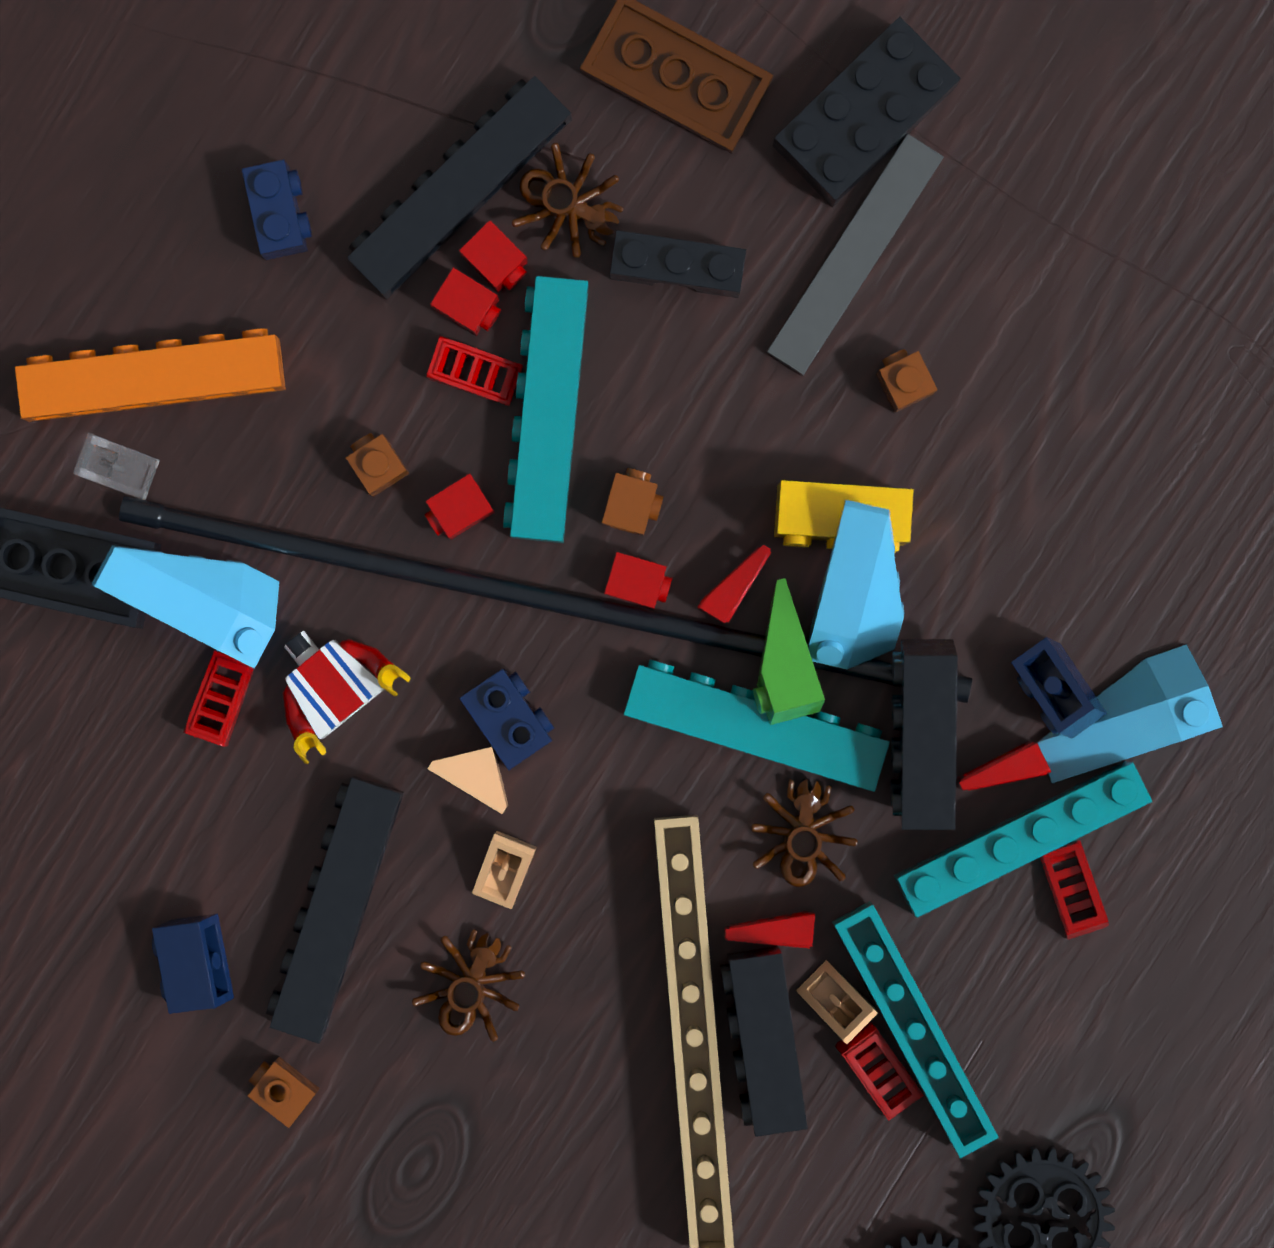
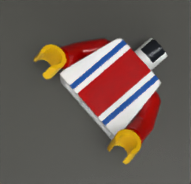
(331, 687)

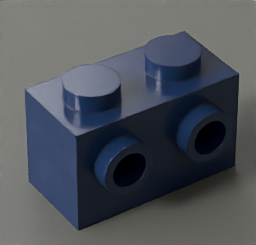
(275, 210)
(1058, 687)
(507, 718)
(192, 963)

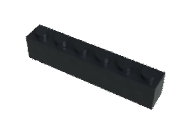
(459, 187)
(336, 909)

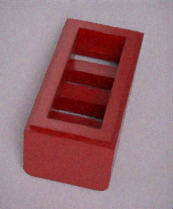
(439, 359)
(729, 593)
(198, 709)
(1014, 765)
(1094, 901)
(782, 930)
(862, 1040)

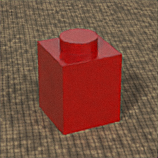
(495, 258)
(466, 303)
(458, 508)
(638, 581)

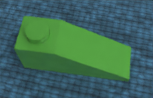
(787, 674)

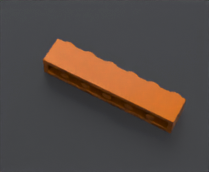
(150, 377)

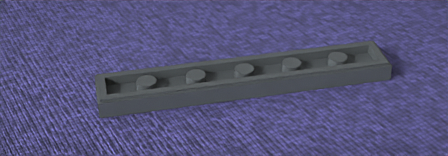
(855, 254)

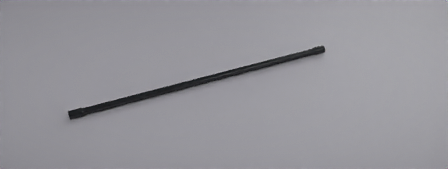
(159, 516)

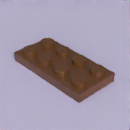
(676, 73)

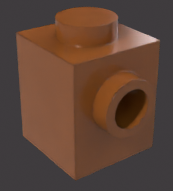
(905, 379)
(376, 463)
(632, 502)
(281, 1090)

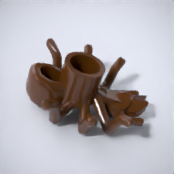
(561, 200)
(803, 841)
(467, 992)

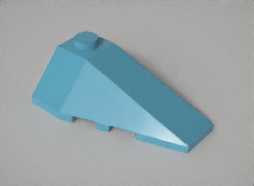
(860, 593)
(205, 598)
(1146, 710)

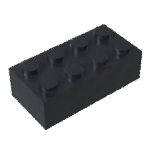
(866, 111)
(56, 563)
(928, 734)
(766, 1040)

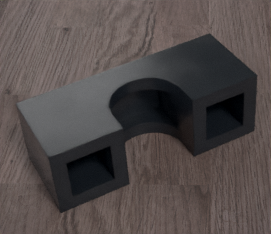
(677, 262)

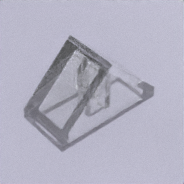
(116, 466)

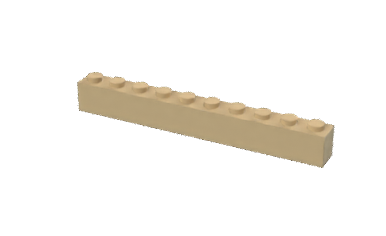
(694, 1032)

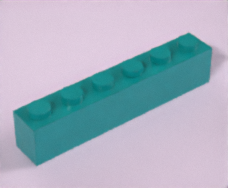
(549, 409)
(735, 722)
(1022, 838)
(915, 1029)

